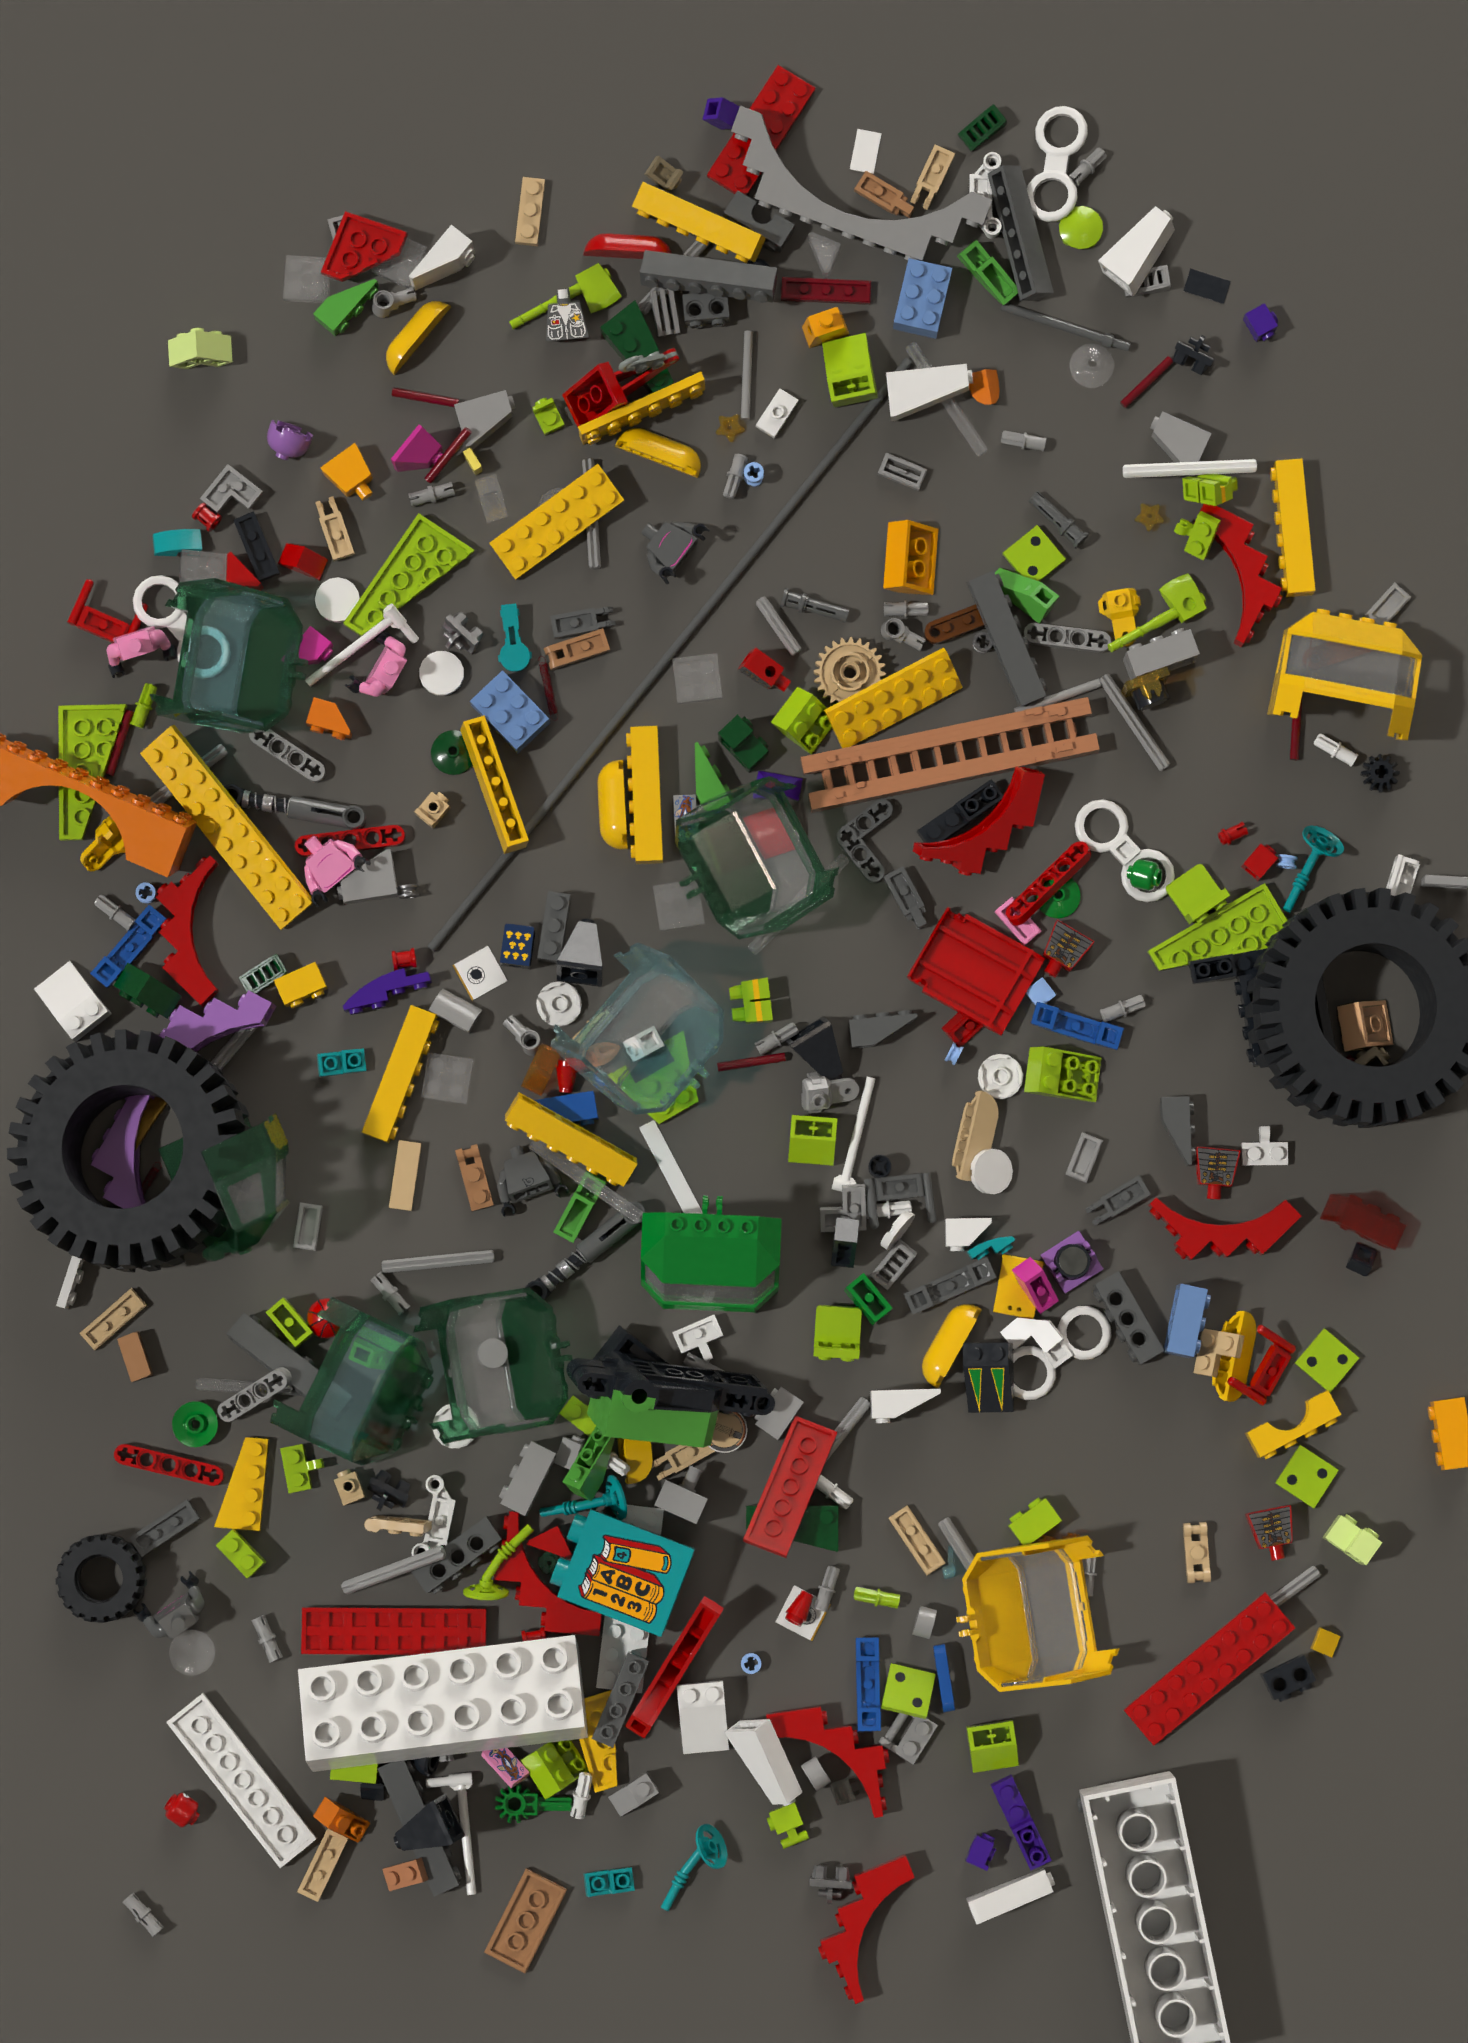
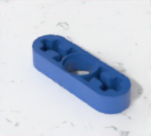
(943, 1678)

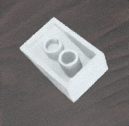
(444, 259)
(72, 1001)
(893, 1403)
(702, 1717)

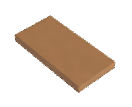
(525, 1920)

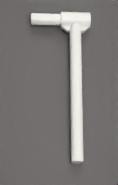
(392, 618)
(845, 1178)
(460, 1783)

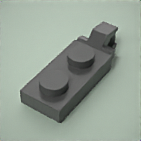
(906, 896)

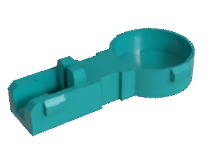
(515, 656)

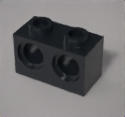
(845, 1242)
(1286, 1672)

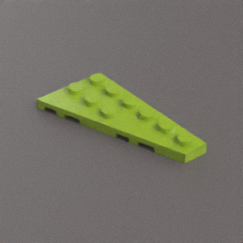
(415, 564)
(85, 742)
(1233, 929)

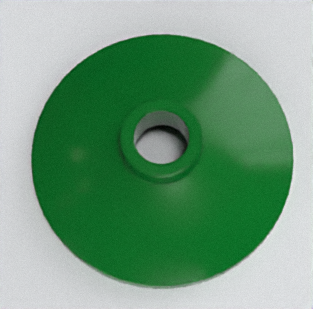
(1066, 905)
(183, 1421)

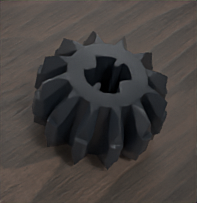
(1377, 764)

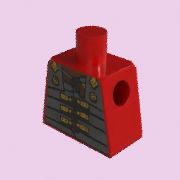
(755, 665)
(1065, 948)
(1216, 1169)
(1272, 1529)

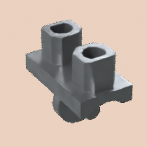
(459, 635)
(841, 1881)

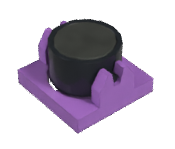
(1072, 1261)

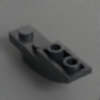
(961, 813)
(1224, 967)

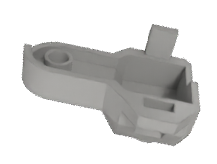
(820, 1092)

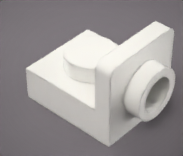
(643, 1043)

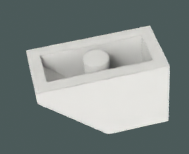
(963, 1231)

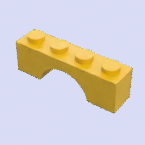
(1319, 1411)

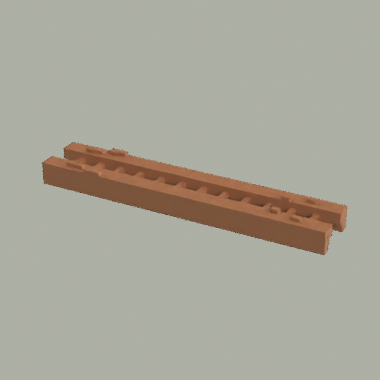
(953, 772)

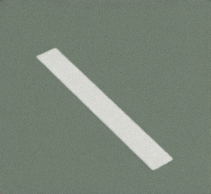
(670, 1168)

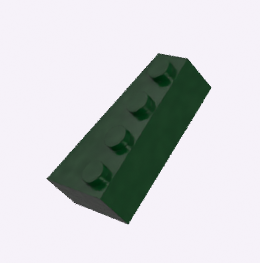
(631, 337)
(817, 1527)

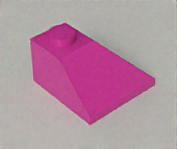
(417, 451)

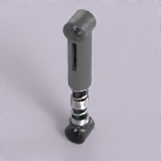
(300, 808)
(587, 1251)

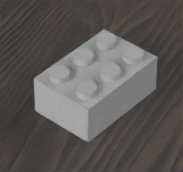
(1162, 652)
(527, 1478)

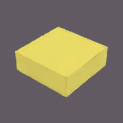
(472, 461)

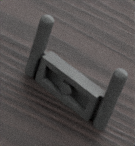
(899, 1188)

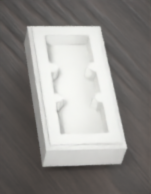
(777, 413)

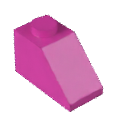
(315, 647)
(1035, 1284)

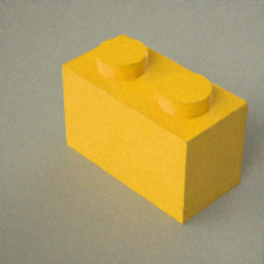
(301, 985)

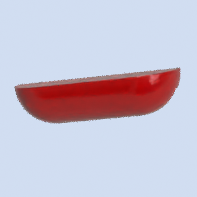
(624, 246)

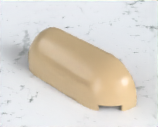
(975, 1132)

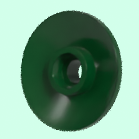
(448, 763)

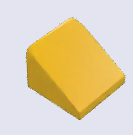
(1325, 1642)

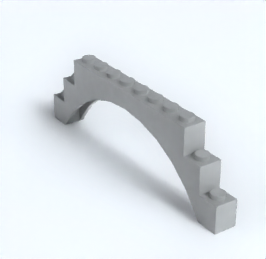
(782, 190)

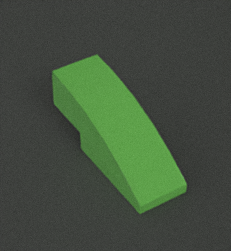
(988, 272)
(577, 1211)

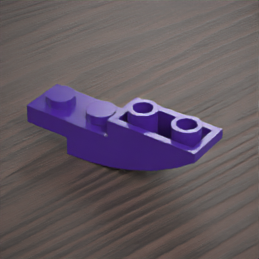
(376, 991)
(1020, 1822)

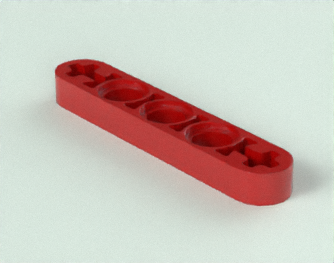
(360, 835)
(1046, 893)
(159, 1458)

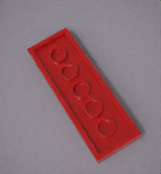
(781, 105)
(790, 1486)

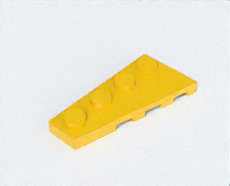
(245, 1492)

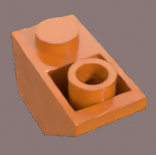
(327, 717)
(341, 1819)

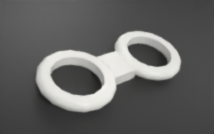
(1057, 162)
(174, 622)
(1124, 849)
(1063, 1350)

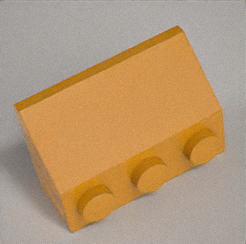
(910, 558)
(1450, 1432)

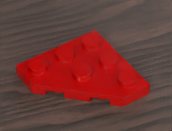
(361, 246)

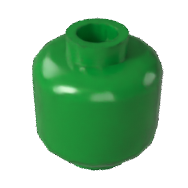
(1144, 874)

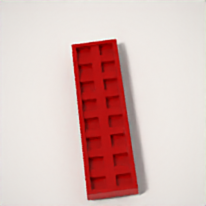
(391, 1630)
(1209, 1668)

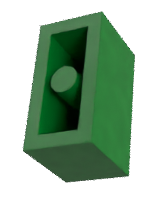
(868, 1299)

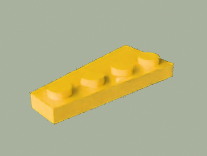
(598, 1756)

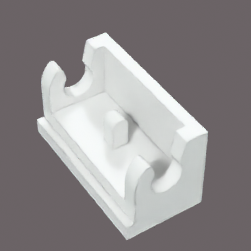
(1402, 875)

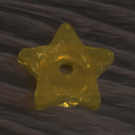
(729, 421)
(1149, 522)

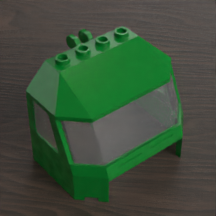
(710, 1259)

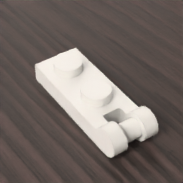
(73, 1276)

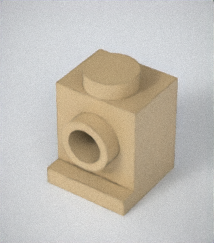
(430, 817)
(357, 1491)

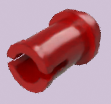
(1232, 833)

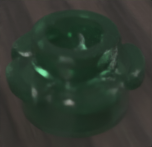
(542, 1562)

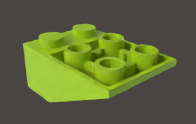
(849, 370)
(1062, 1074)

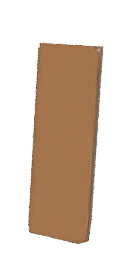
(135, 1356)

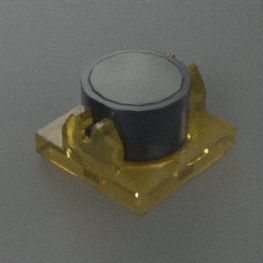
(1148, 689)

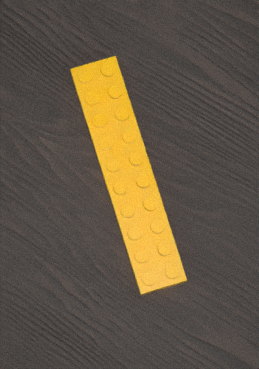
(227, 827)

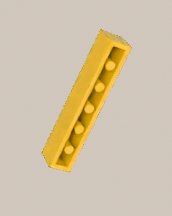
(699, 222)
(1293, 527)
(494, 784)
(646, 794)
(400, 1073)
(570, 1139)

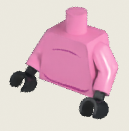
(137, 644)
(385, 669)
(329, 865)

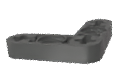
(857, 835)

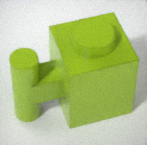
(786, 1820)

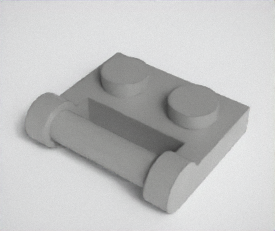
(913, 1740)

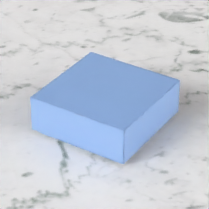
(1040, 992)

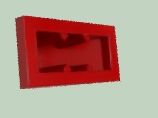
(303, 561)
(239, 574)
(553, 1542)

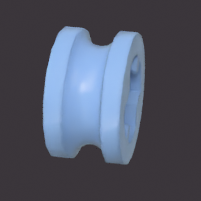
(1286, 861)
(149, 899)
(954, 1053)
(745, 1659)

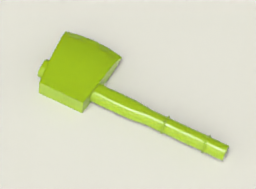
(591, 283)
(1184, 603)

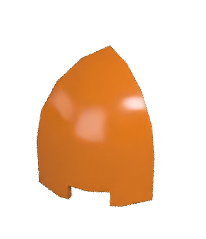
(985, 386)

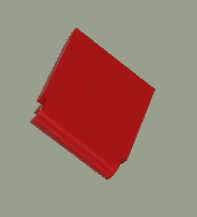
(975, 970)

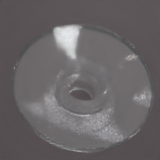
(1091, 376)

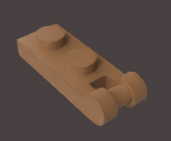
(577, 649)
(474, 1178)

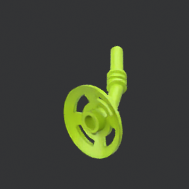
(486, 1588)

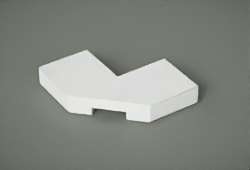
(1041, 1330)

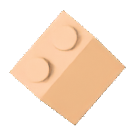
(1365, 1025)

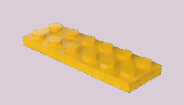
(647, 406)
(556, 521)
(893, 698)

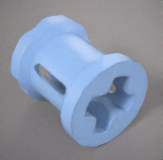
(756, 468)

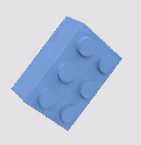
(922, 298)
(510, 711)
(1186, 1321)

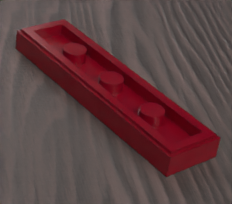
(826, 290)

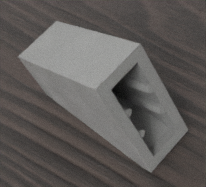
(484, 416)
(1179, 439)
(373, 884)

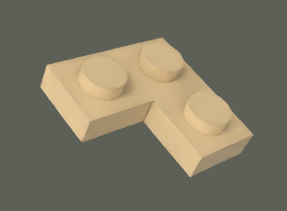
(1214, 1345)

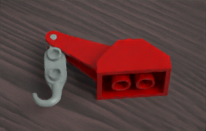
(600, 388)

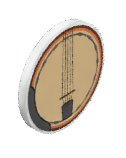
(728, 1432)

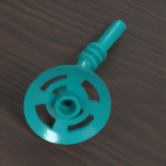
(1319, 847)
(609, 1499)
(707, 1850)

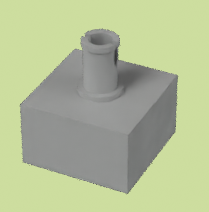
(682, 1498)

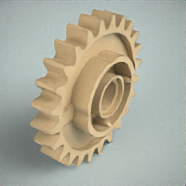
(839, 659)

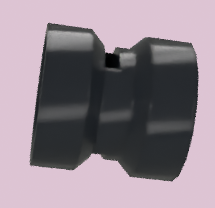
(879, 1166)

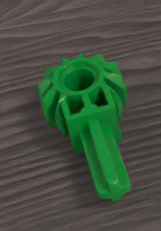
(530, 1803)

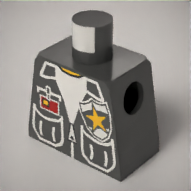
(565, 318)

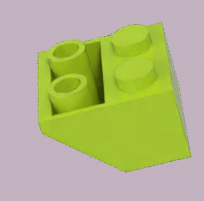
(803, 720)
(812, 1140)
(992, 1746)
(554, 1766)

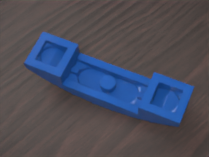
(129, 946)
(1076, 1026)
(868, 1684)

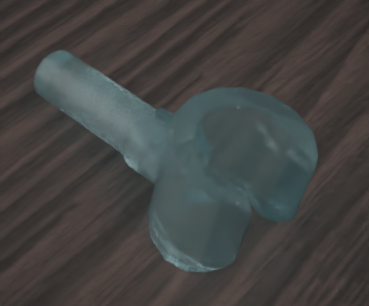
(949, 1571)

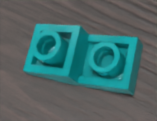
(173, 541)
(341, 1062)
(1000, 1244)
(609, 1881)

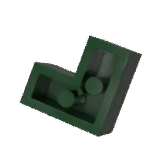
(742, 744)
(145, 990)

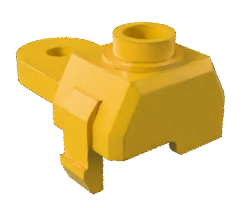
(1121, 609)
(106, 844)

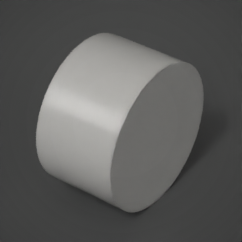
(492, 1353)
(924, 1622)
(816, 1773)

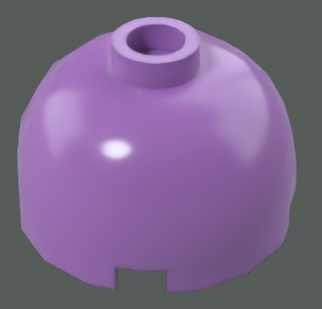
(287, 440)

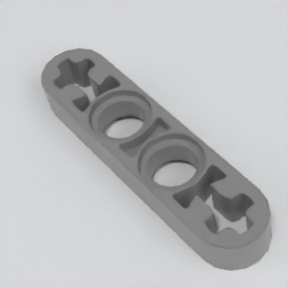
(1067, 633)
(287, 753)
(254, 1394)

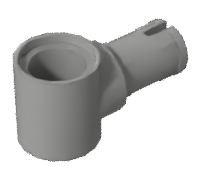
(393, 300)
(903, 634)
(523, 1035)

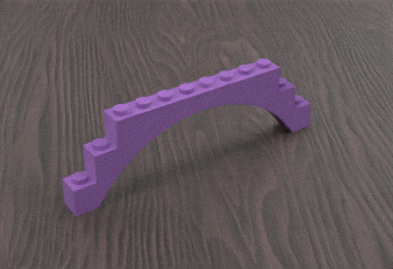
(118, 1152)

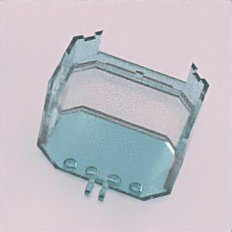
(651, 995)

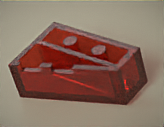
(1364, 1220)

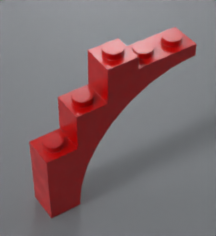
(1248, 563)
(1014, 810)
(178, 931)
(1194, 1235)
(559, 1613)
(674, 1667)
(864, 1761)
(843, 1946)

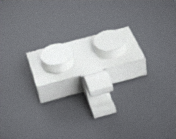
(1264, 1151)
(698, 1335)

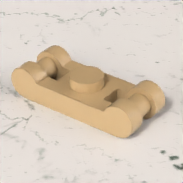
(1196, 1552)

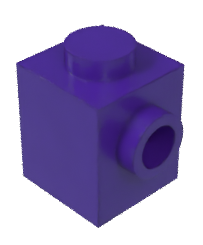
(720, 113)
(1261, 323)

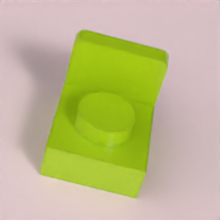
(547, 415)

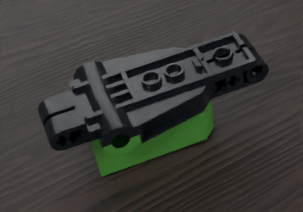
(664, 1400)

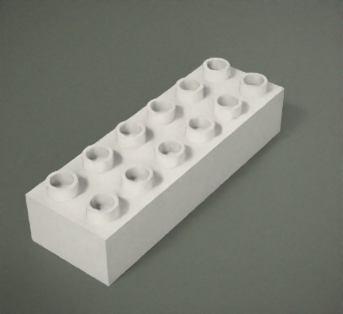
(442, 1703)
(1154, 1911)

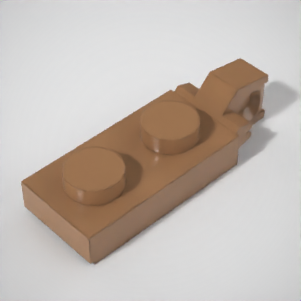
(883, 195)

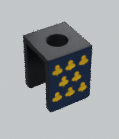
(517, 946)

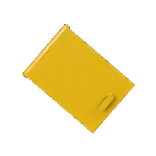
(1010, 1292)

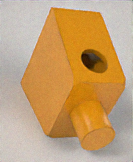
(824, 327)
(349, 473)

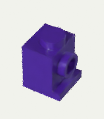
(981, 1851)

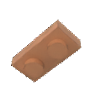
(405, 1874)

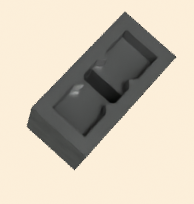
(705, 303)

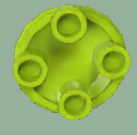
(1081, 228)

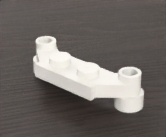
(980, 184)
(440, 1515)

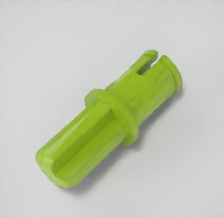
(143, 706)
(877, 1597)

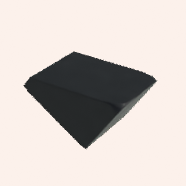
(1361, 1259)
(372, 1791)

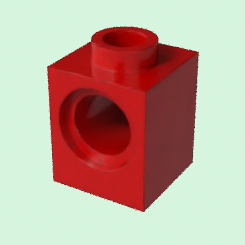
(1260, 861)

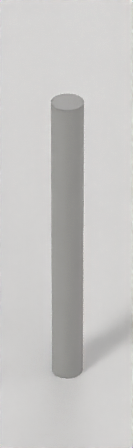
(746, 377)
(1060, 696)

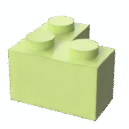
(199, 348)
(1353, 1541)

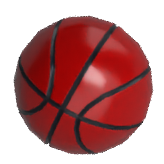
(318, 1325)

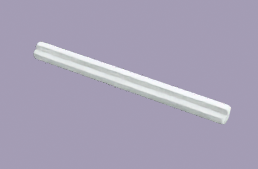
(1189, 468)

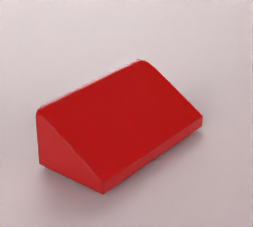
(961, 1029)

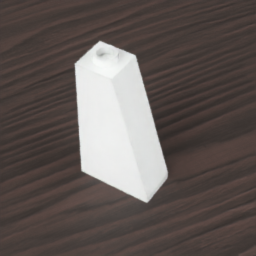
(1138, 250)
(921, 388)
(766, 1759)
(1010, 1895)

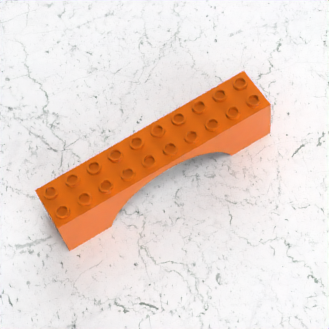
(150, 831)

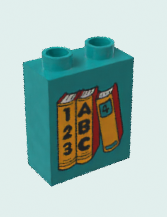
(622, 1571)

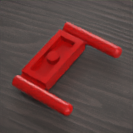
(98, 622)
(1268, 1370)

